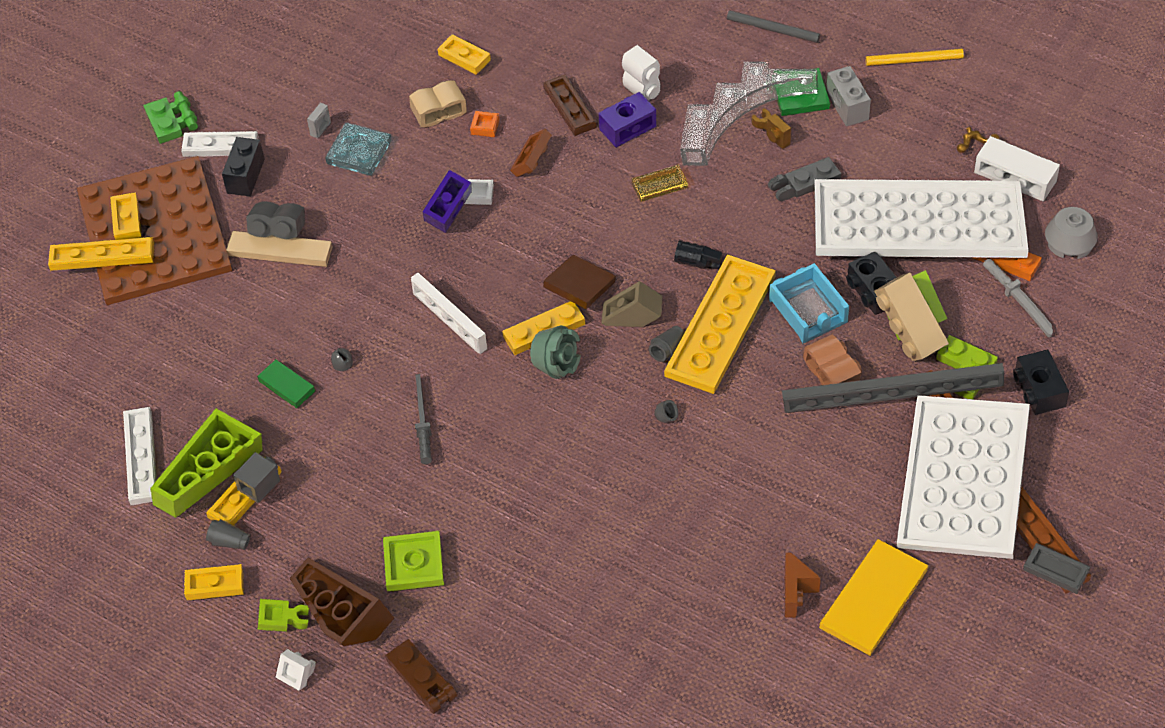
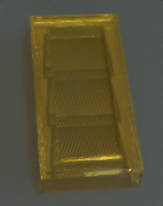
(659, 183)

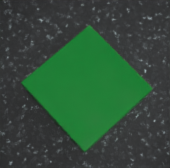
(805, 102)

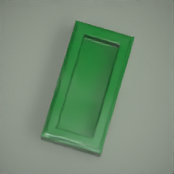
(286, 383)

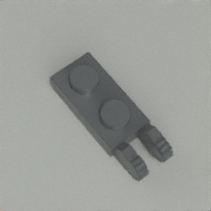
(803, 179)

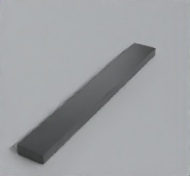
(893, 388)

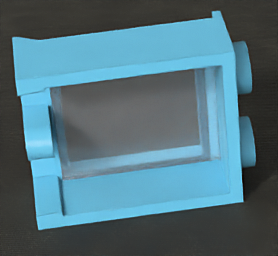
(809, 302)

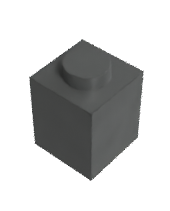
(257, 477)

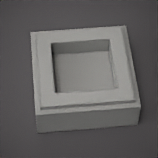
(319, 120)

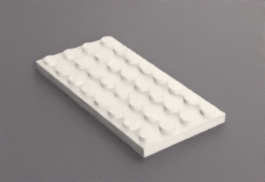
(920, 218)

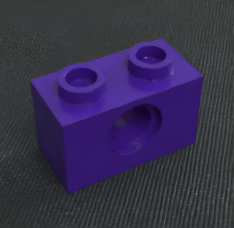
(627, 119)
(447, 201)

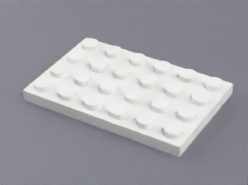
(964, 477)

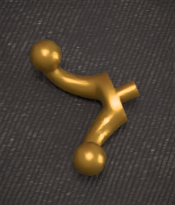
(962, 147)

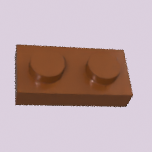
(530, 153)

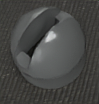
(337, 361)
(666, 411)

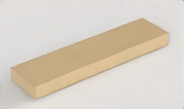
(280, 250)

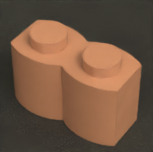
(830, 361)

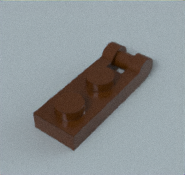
(420, 676)

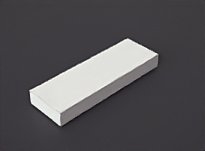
(212, 143)

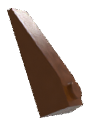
(339, 606)

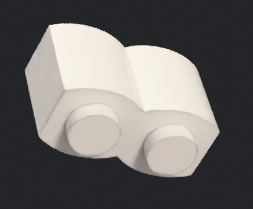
(641, 73)

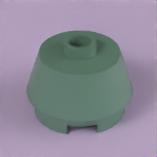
(555, 351)

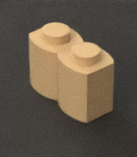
(437, 103)

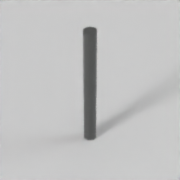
(773, 26)

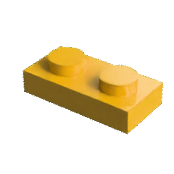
(464, 54)
(125, 216)
(213, 582)

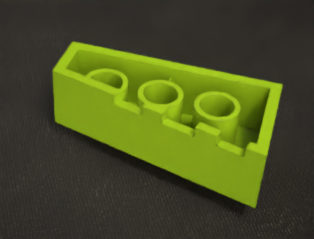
(205, 462)

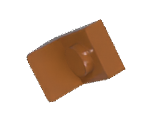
(798, 580)

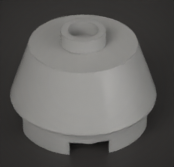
(1071, 233)

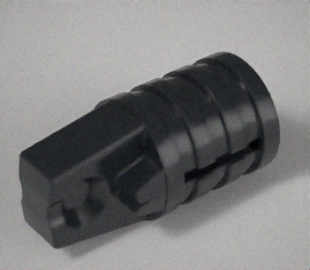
(697, 255)

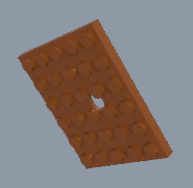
(180, 219)

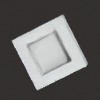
(294, 669)

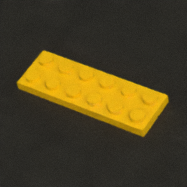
(720, 324)

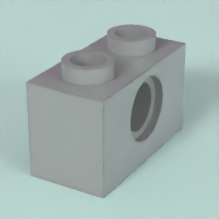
(848, 96)

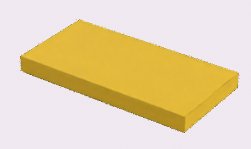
(873, 597)

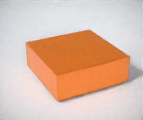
(484, 124)

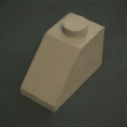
(632, 307)

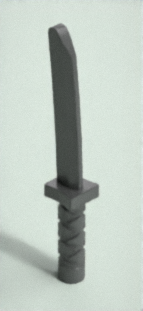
(422, 428)

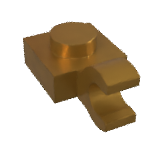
(777, 129)

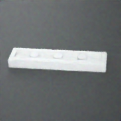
(449, 313)
(139, 454)

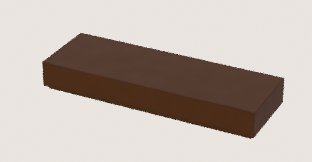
(570, 105)

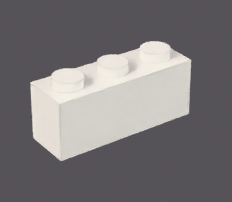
(1009, 163)

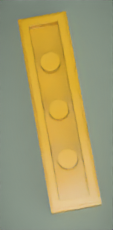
(101, 253)

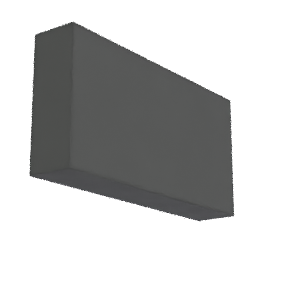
(1056, 568)

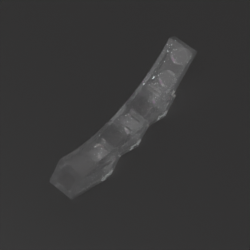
(731, 101)

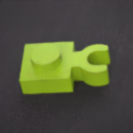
(276, 615)

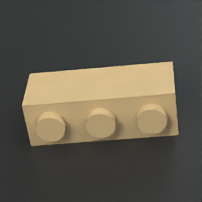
(910, 317)

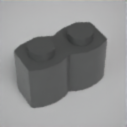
(275, 220)

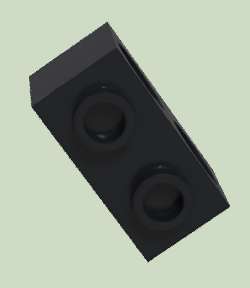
(866, 276)

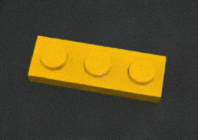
(521, 335)

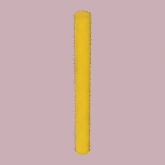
(914, 57)

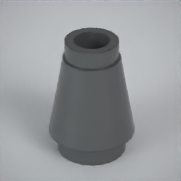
(665, 344)
(226, 535)

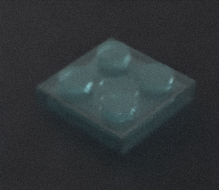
(358, 149)

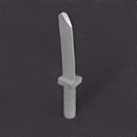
(1013, 289)

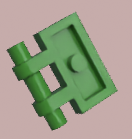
(163, 119)

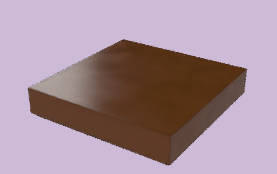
(579, 281)

